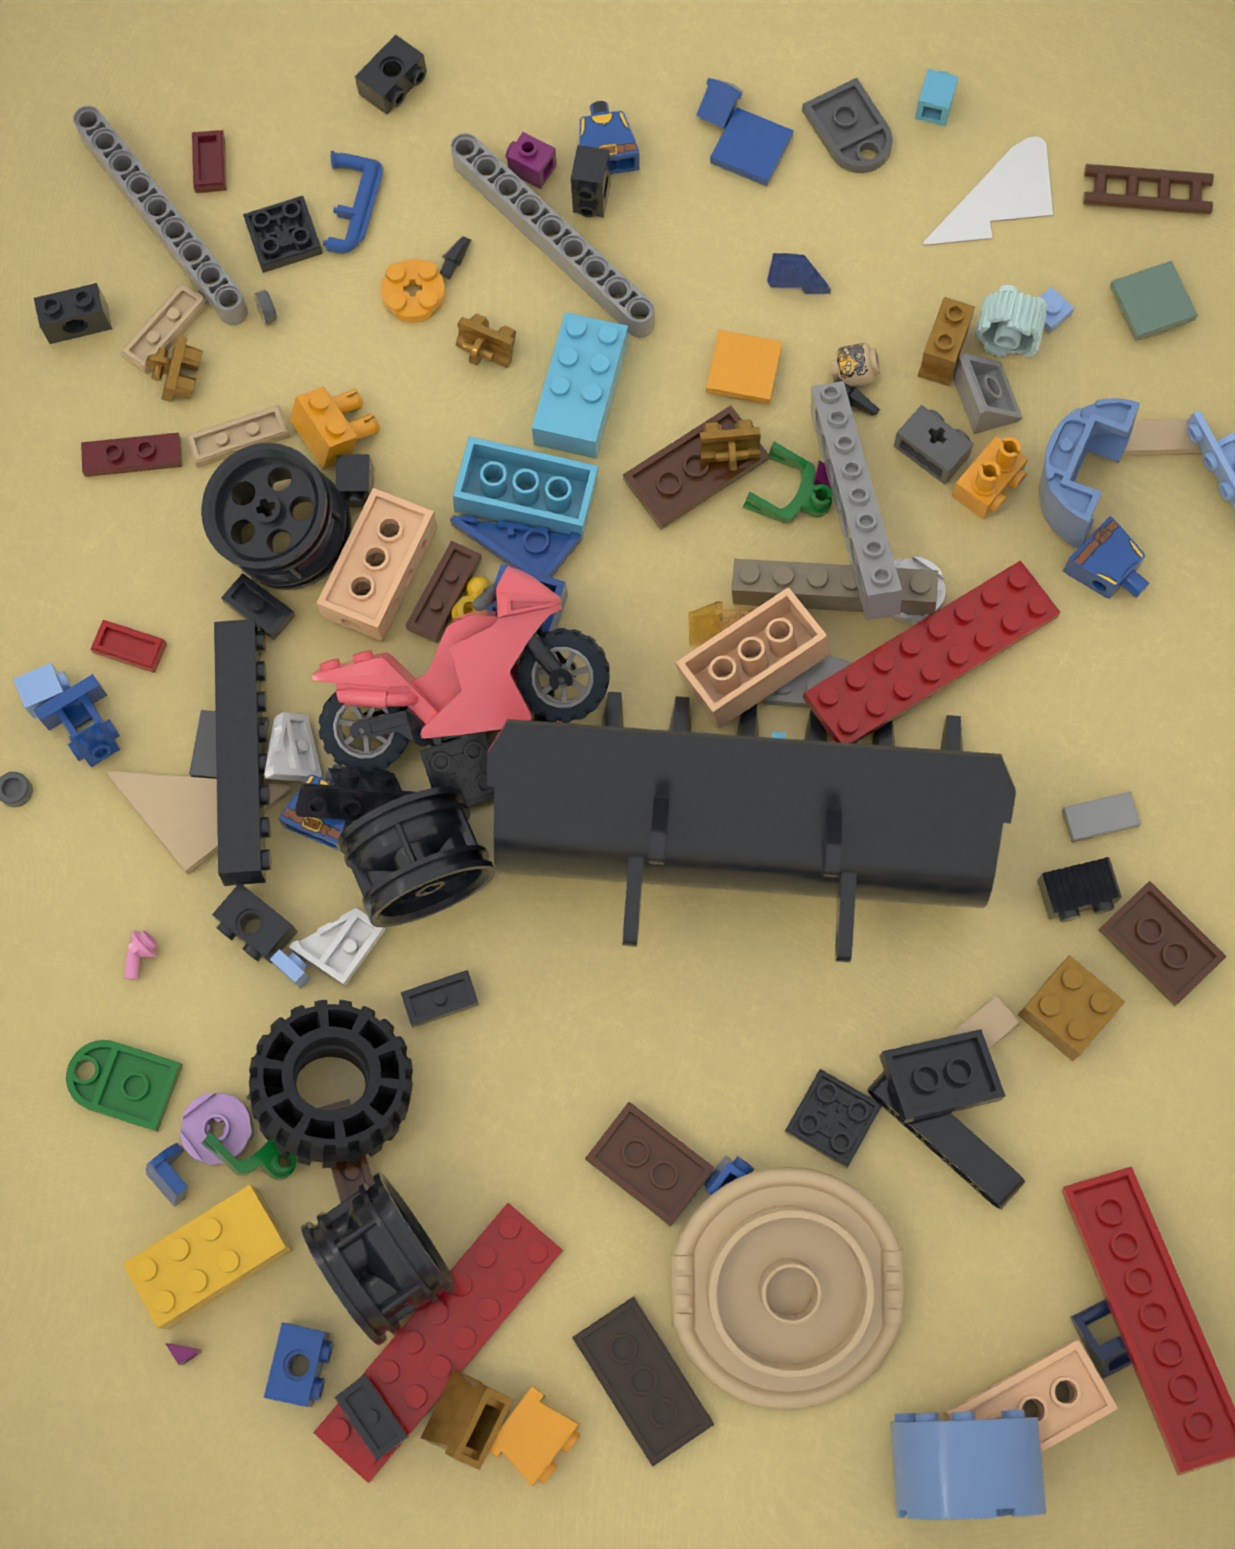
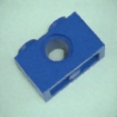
(282, 1382)

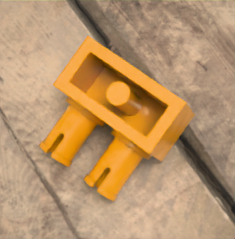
(324, 427)
(991, 476)

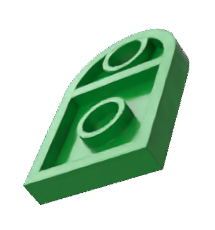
(125, 1083)

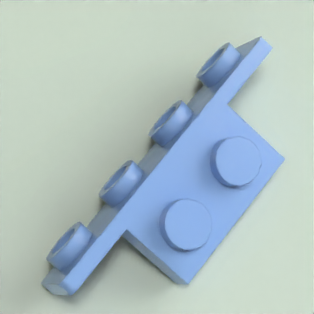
(1217, 455)

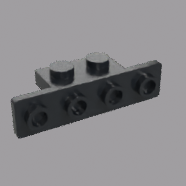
(348, 794)

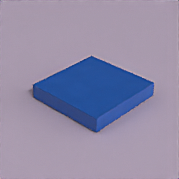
(751, 146)

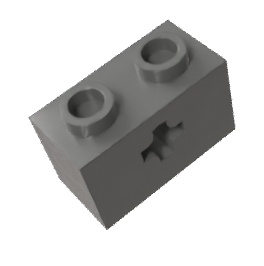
(917, 442)

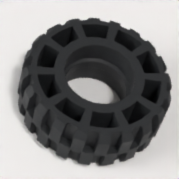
(322, 1033)

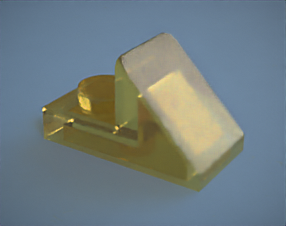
(711, 620)

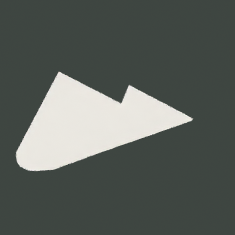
(1011, 190)

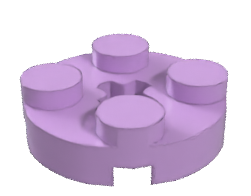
(220, 1108)

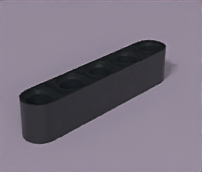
(958, 1149)

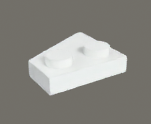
(292, 749)
(340, 945)

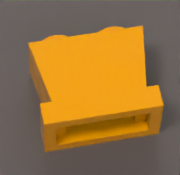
(535, 1437)

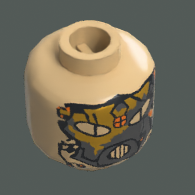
(856, 365)

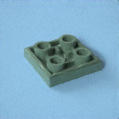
(1153, 300)

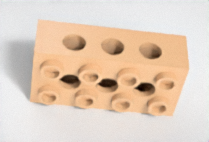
(370, 545)
(1036, 1382)

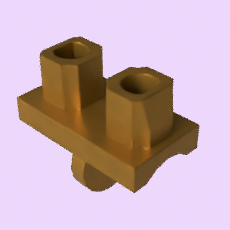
(485, 343)
(182, 356)
(731, 444)

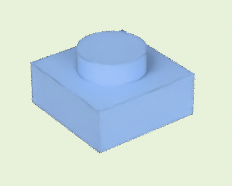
(1057, 309)
(291, 966)

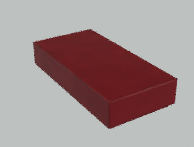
(209, 161)

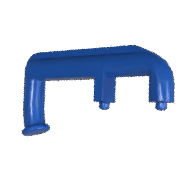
(363, 204)

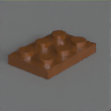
(1162, 943)
(649, 1164)

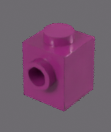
(531, 159)

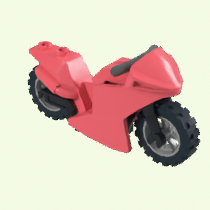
(470, 682)

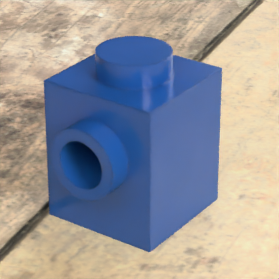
(727, 1172)

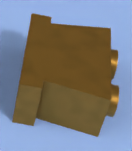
(946, 341)
(467, 1419)

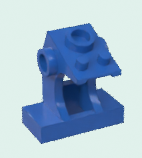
(74, 709)

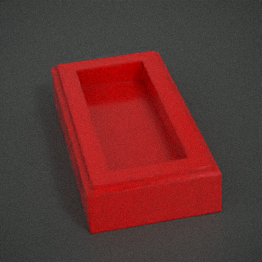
(128, 646)

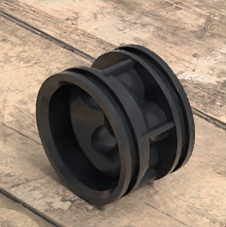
(244, 494)
(415, 856)
(378, 1258)

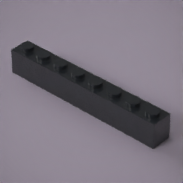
(240, 753)

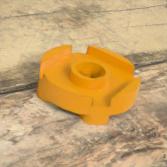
(413, 273)

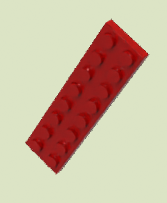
(931, 655)
(1154, 1319)
(447, 1336)

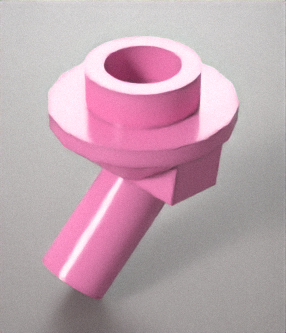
(141, 945)

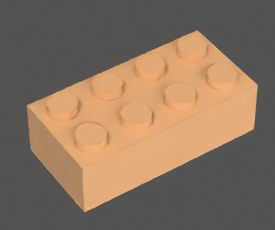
(753, 657)

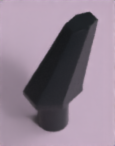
(454, 257)
(859, 400)

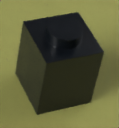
(355, 478)

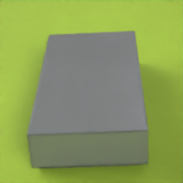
(1101, 817)

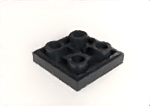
(282, 234)
(460, 765)
(833, 1118)

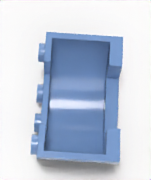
(1095, 429)
(967, 1466)

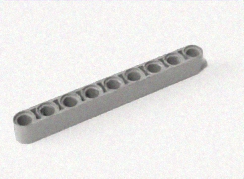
(168, 224)
(555, 247)

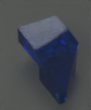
(795, 272)

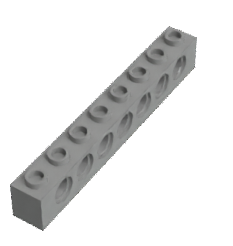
(855, 501)

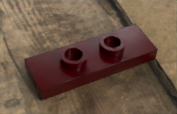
(131, 454)

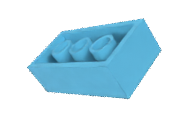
(580, 385)
(524, 487)

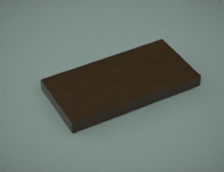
(643, 1381)

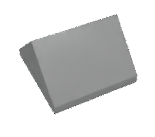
(985, 393)

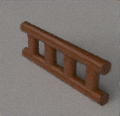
(1161, 202)

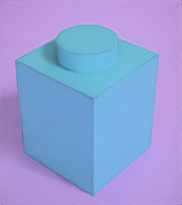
(936, 97)

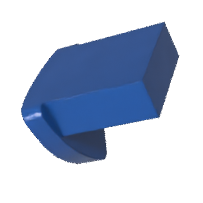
(719, 102)
(165, 1177)

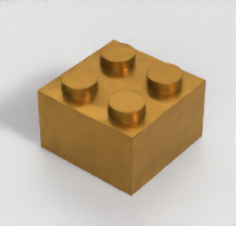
(1071, 1008)

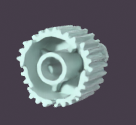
(1011, 322)

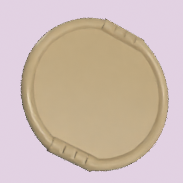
(787, 1288)

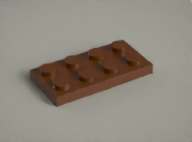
(676, 479)

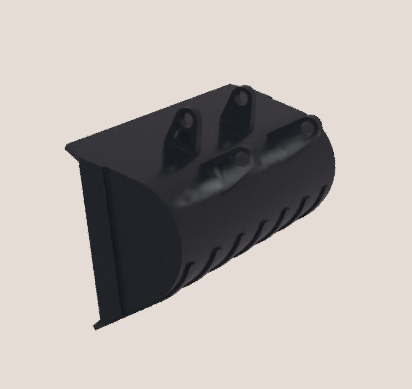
(749, 812)

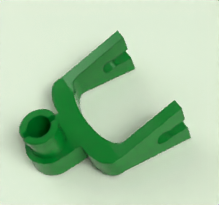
(804, 500)
(265, 1158)

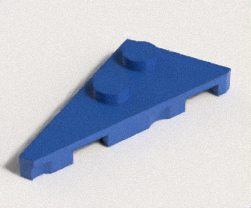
(519, 545)

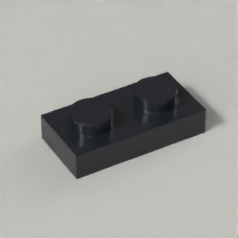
(256, 603)
(439, 998)
(371, 1417)

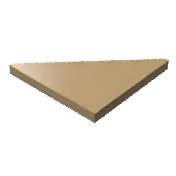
(181, 811)

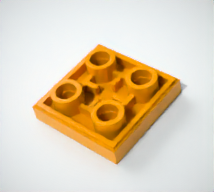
(744, 367)

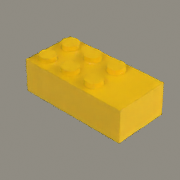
(207, 1257)

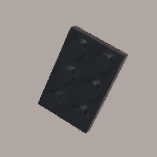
(941, 1076)

